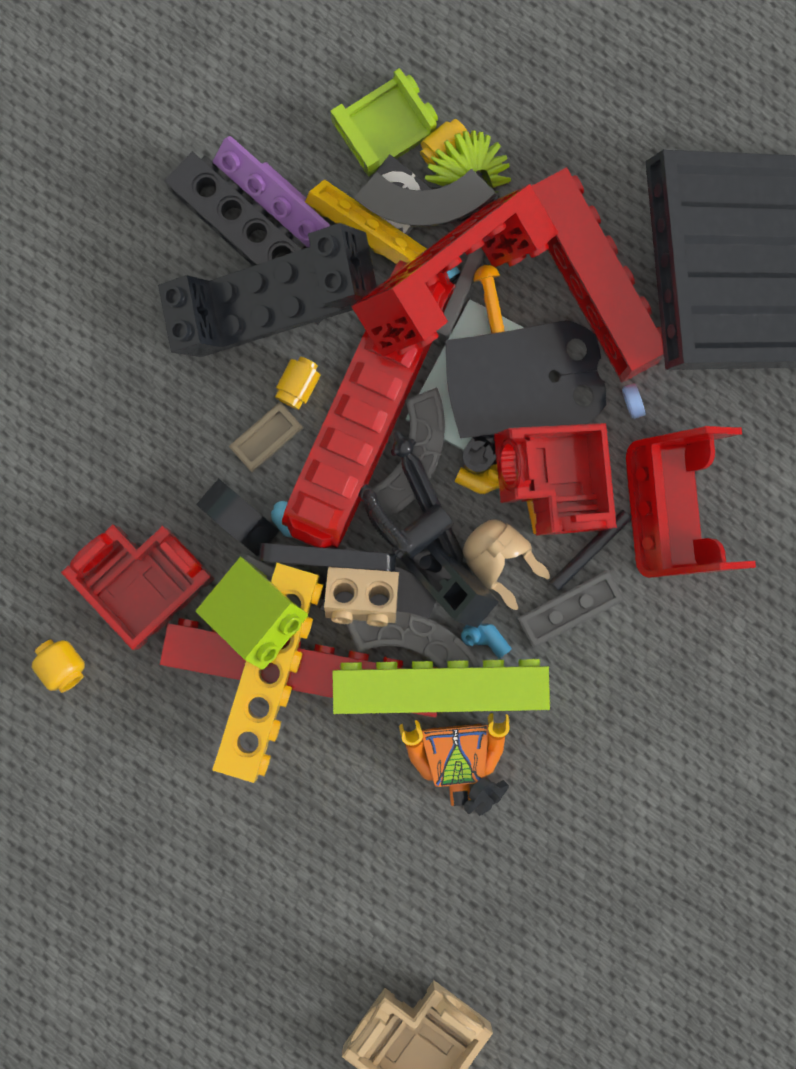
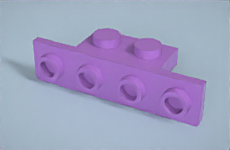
(269, 190)

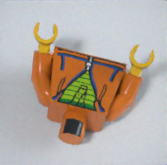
(456, 754)

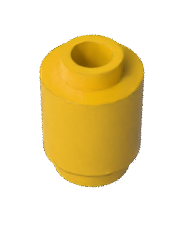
(438, 137)
(297, 382)

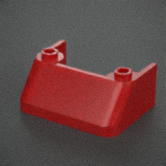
(667, 503)

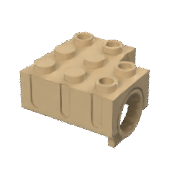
(432, 1035)

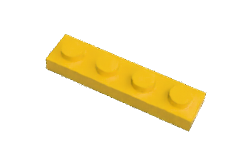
(381, 235)

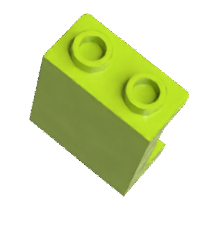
(385, 122)
(251, 614)

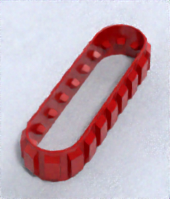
(354, 435)

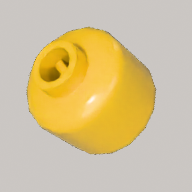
(58, 665)

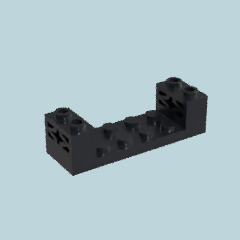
(269, 296)

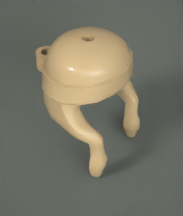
(488, 549)

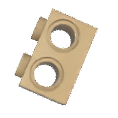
(363, 586)

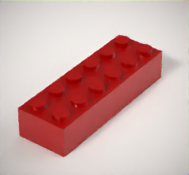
(598, 279)

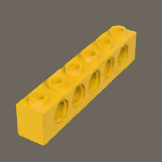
(231, 756)

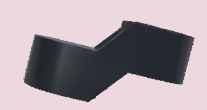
(477, 457)

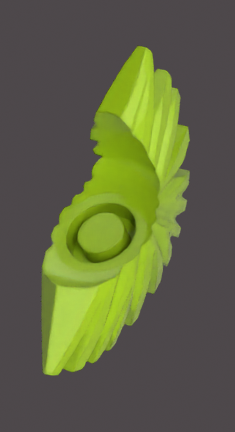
(469, 153)

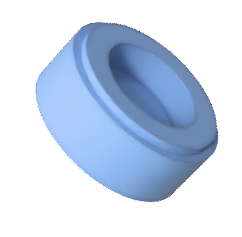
(633, 401)

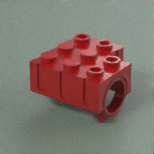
(561, 472)
(136, 585)

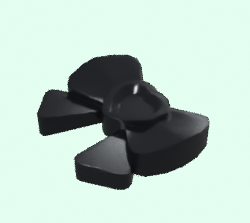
(484, 795)

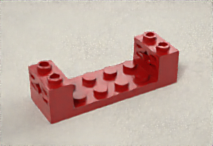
(402, 307)

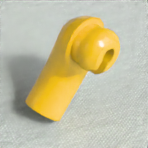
(479, 483)

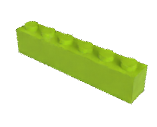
(441, 689)

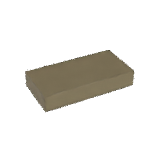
(266, 437)

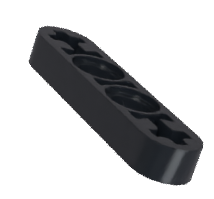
(327, 557)

